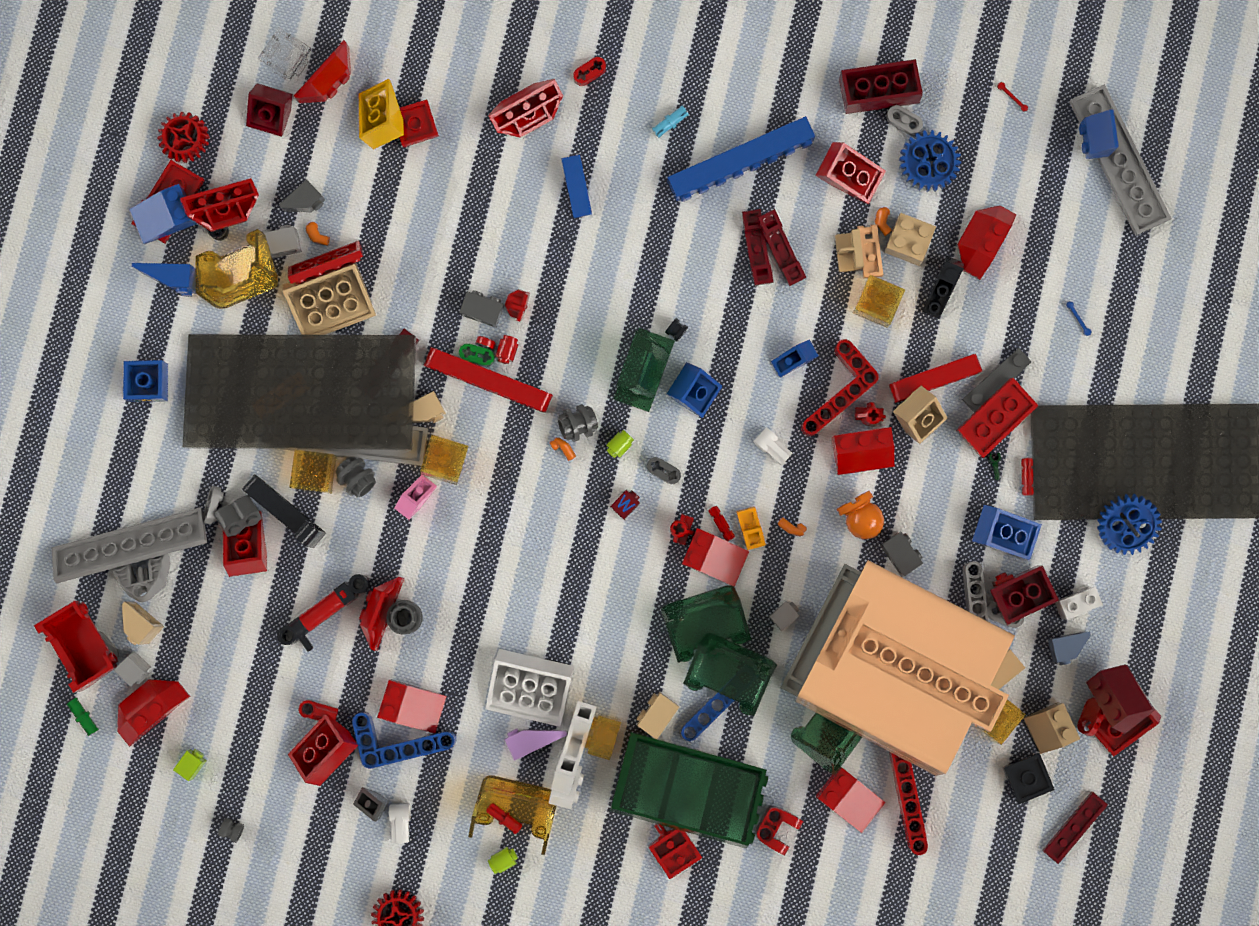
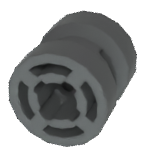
(231, 830)

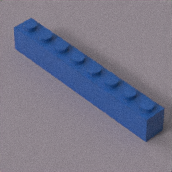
(741, 159)

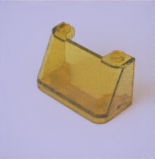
(236, 275)

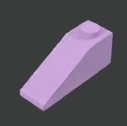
(526, 741)

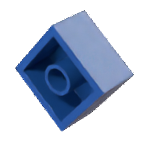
(145, 381)

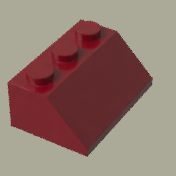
(1120, 697)

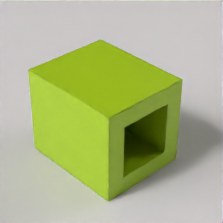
(190, 764)

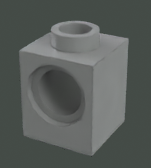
(784, 615)

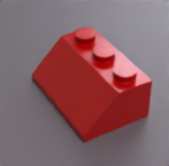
(863, 451)
(322, 750)

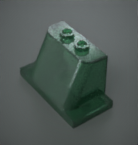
(643, 369)

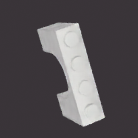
(573, 748)

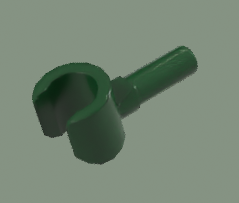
(995, 465)

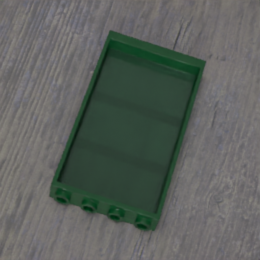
(689, 790)

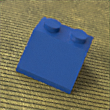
(1099, 135)
(694, 389)

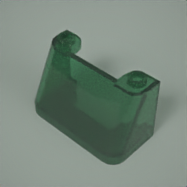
(709, 612)
(731, 672)
(825, 742)

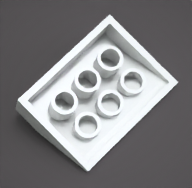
(529, 687)

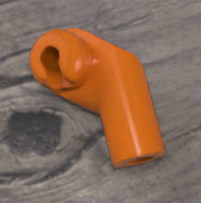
(881, 220)
(313, 233)
(564, 446)
(791, 529)

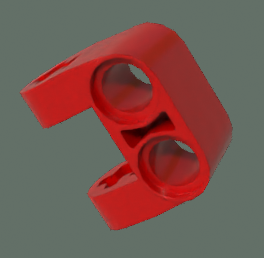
(773, 826)

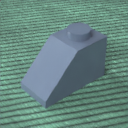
(1067, 647)

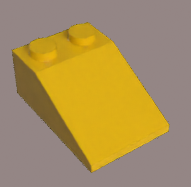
(379, 115)

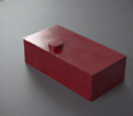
(880, 86)

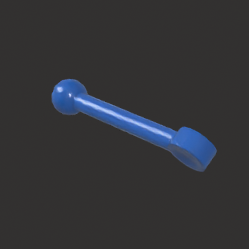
(1087, 331)

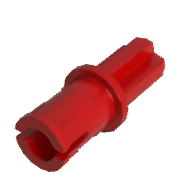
(504, 818)

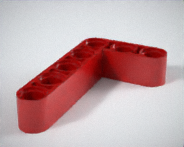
(845, 394)

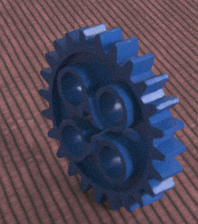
(946, 159)
(1145, 513)

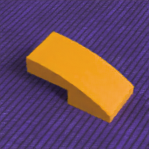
(750, 528)

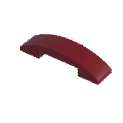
(780, 247)
(756, 248)

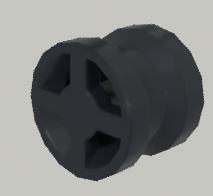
(223, 234)
(676, 329)

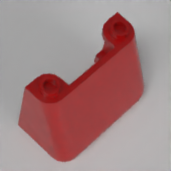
(78, 645)

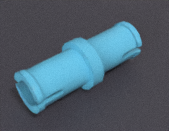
(670, 121)

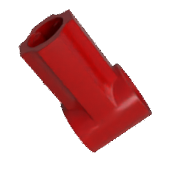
(319, 710)

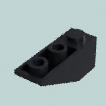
(943, 286)

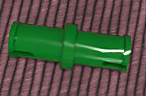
(82, 716)

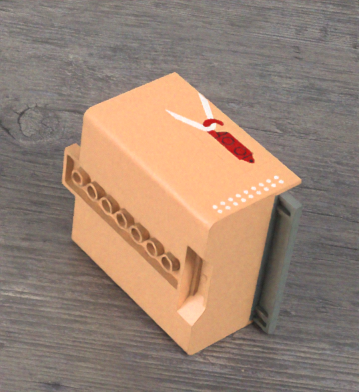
(900, 667)

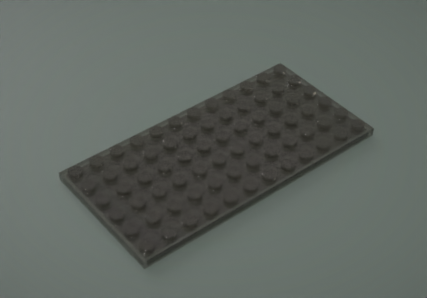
(299, 392)
(1178, 456)

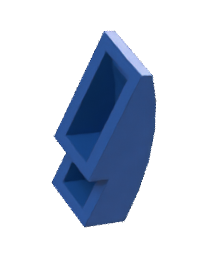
(576, 186)

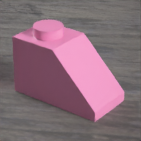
(415, 497)

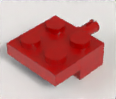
(674, 851)

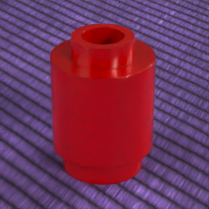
(507, 349)

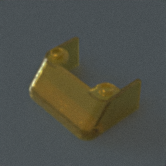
(523, 801)

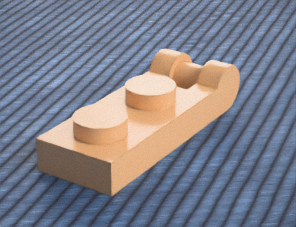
(871, 252)

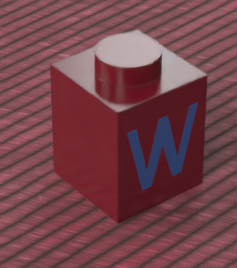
(626, 504)

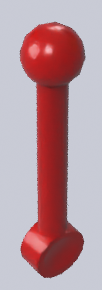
(1001, 86)

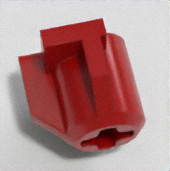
(517, 303)
(869, 415)
(681, 529)

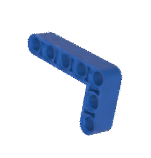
(398, 748)

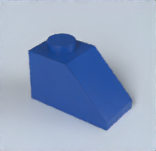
(794, 358)

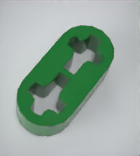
(479, 351)

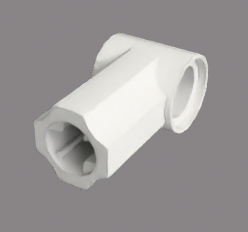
(769, 443)
(399, 817)

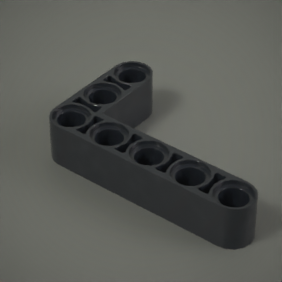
(305, 529)

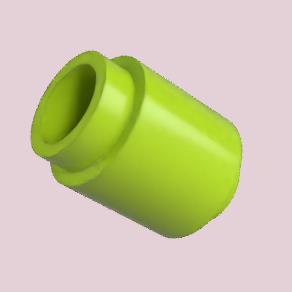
(619, 444)
(503, 860)

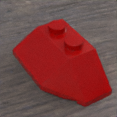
(327, 77)
(527, 109)
(221, 205)
(984, 238)
(374, 617)
(148, 707)

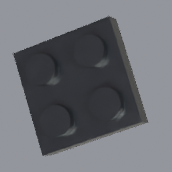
(1028, 778)

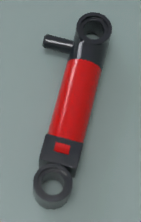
(321, 611)

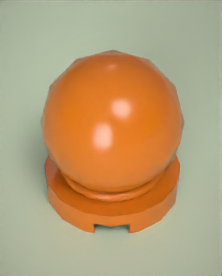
(863, 518)

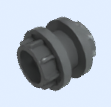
(577, 423)
(357, 479)
(392, 617)

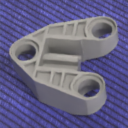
(157, 578)

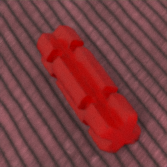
(1027, 476)
(721, 523)

